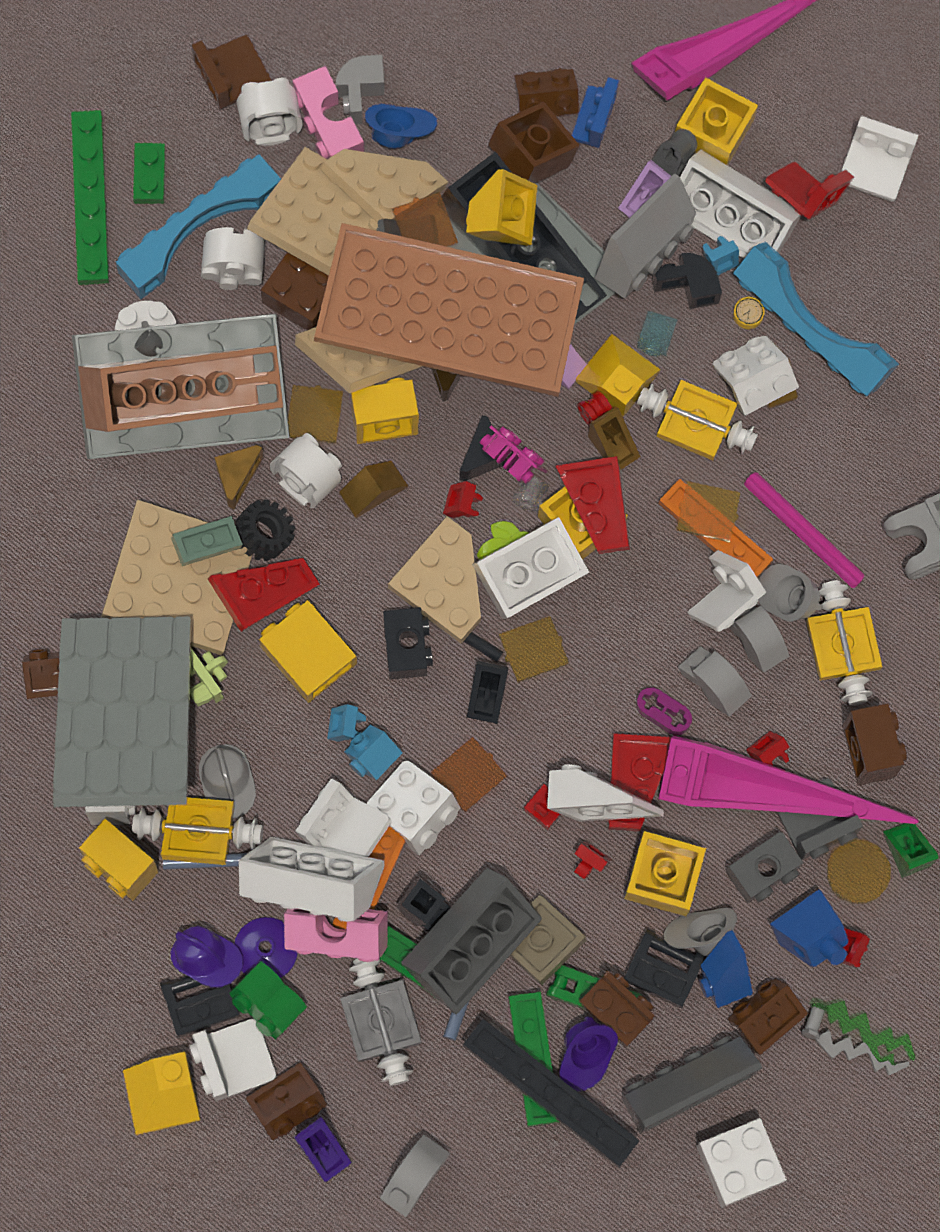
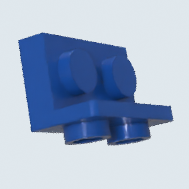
(595, 113)

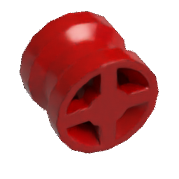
(594, 407)

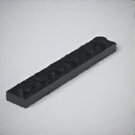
(551, 1093)

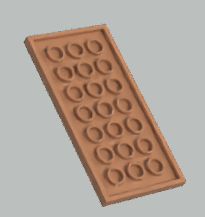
(449, 309)

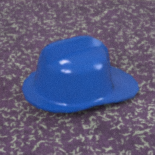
(397, 125)

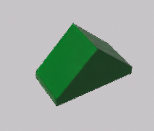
(910, 849)

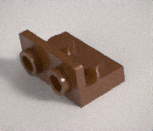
(41, 673)
(618, 1008)
(767, 1015)
(286, 1102)

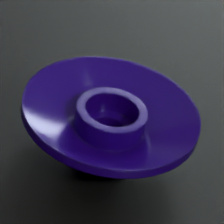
(260, 931)

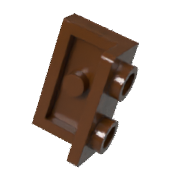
(554, 87)

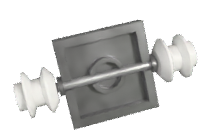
(381, 1021)

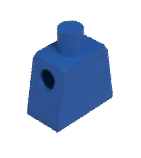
(812, 931)

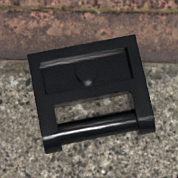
(660, 978)
(200, 1010)

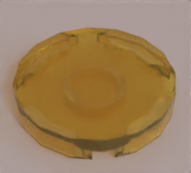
(858, 872)

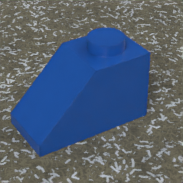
(726, 972)

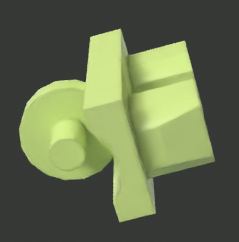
(207, 688)

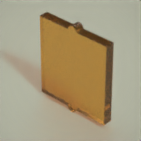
(426, 221)
(469, 774)

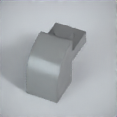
(359, 78)
(760, 638)
(717, 679)
(414, 1175)

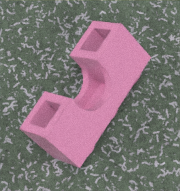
(315, 95)
(363, 938)

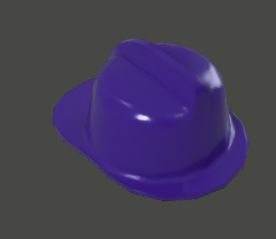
(206, 957)
(587, 1054)

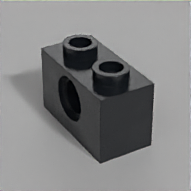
(401, 661)

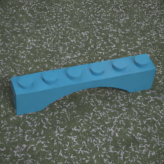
(148, 263)
(770, 279)

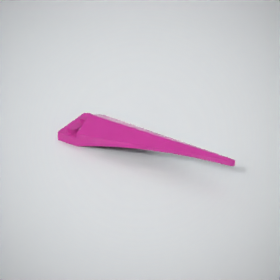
(690, 60)
(718, 778)

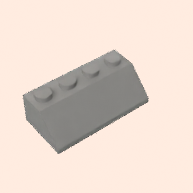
(647, 238)

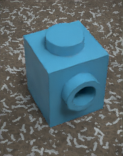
(372, 752)

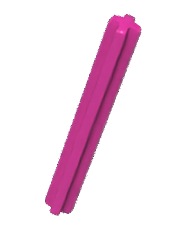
(804, 530)

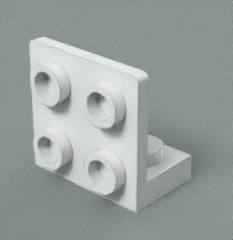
(879, 158)
(734, 595)

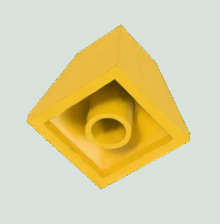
(503, 209)
(617, 374)
(161, 1093)

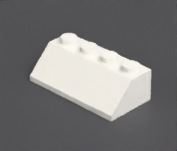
(735, 206)
(310, 878)

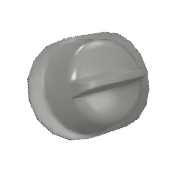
(789, 593)
(228, 777)
(700, 929)

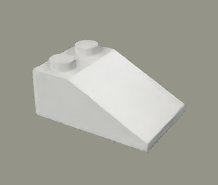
(530, 568)
(589, 798)

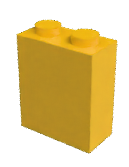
(307, 650)

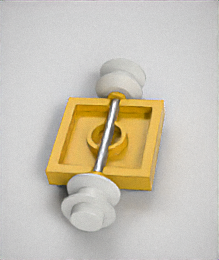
(696, 419)
(844, 643)
(198, 830)

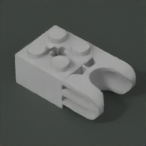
(923, 523)

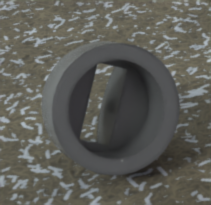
(147, 343)

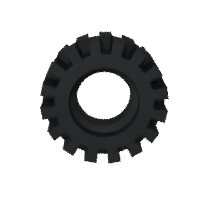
(274, 521)

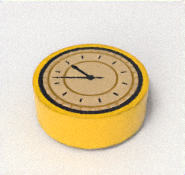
(748, 313)

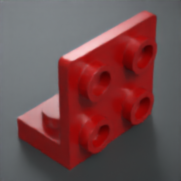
(806, 192)

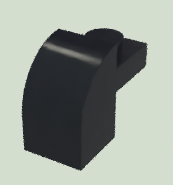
(695, 275)
(423, 905)

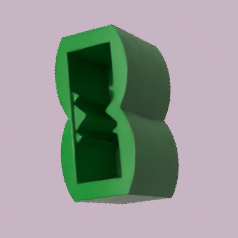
(267, 1000)

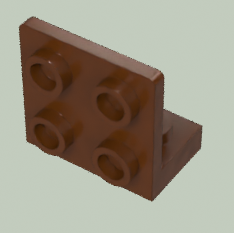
(229, 68)

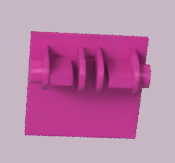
(527, 459)

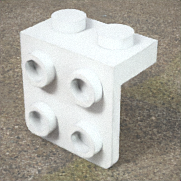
(756, 373)
(416, 805)
(343, 822)
(233, 1059)

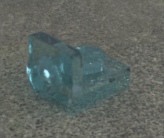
(656, 334)

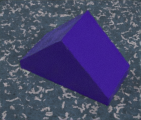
(322, 1150)

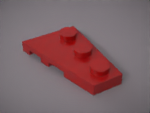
(261, 591)
(637, 768)

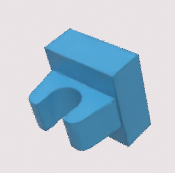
(723, 257)
(343, 722)

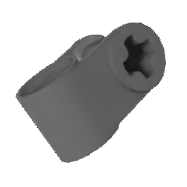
(675, 154)

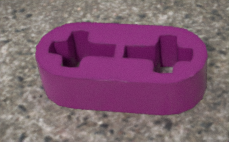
(668, 705)

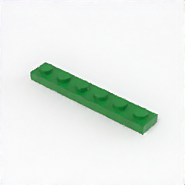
(90, 197)

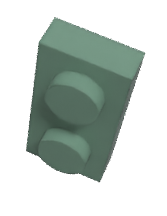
(206, 541)

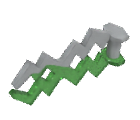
(870, 1041)

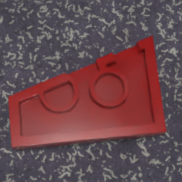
(599, 499)

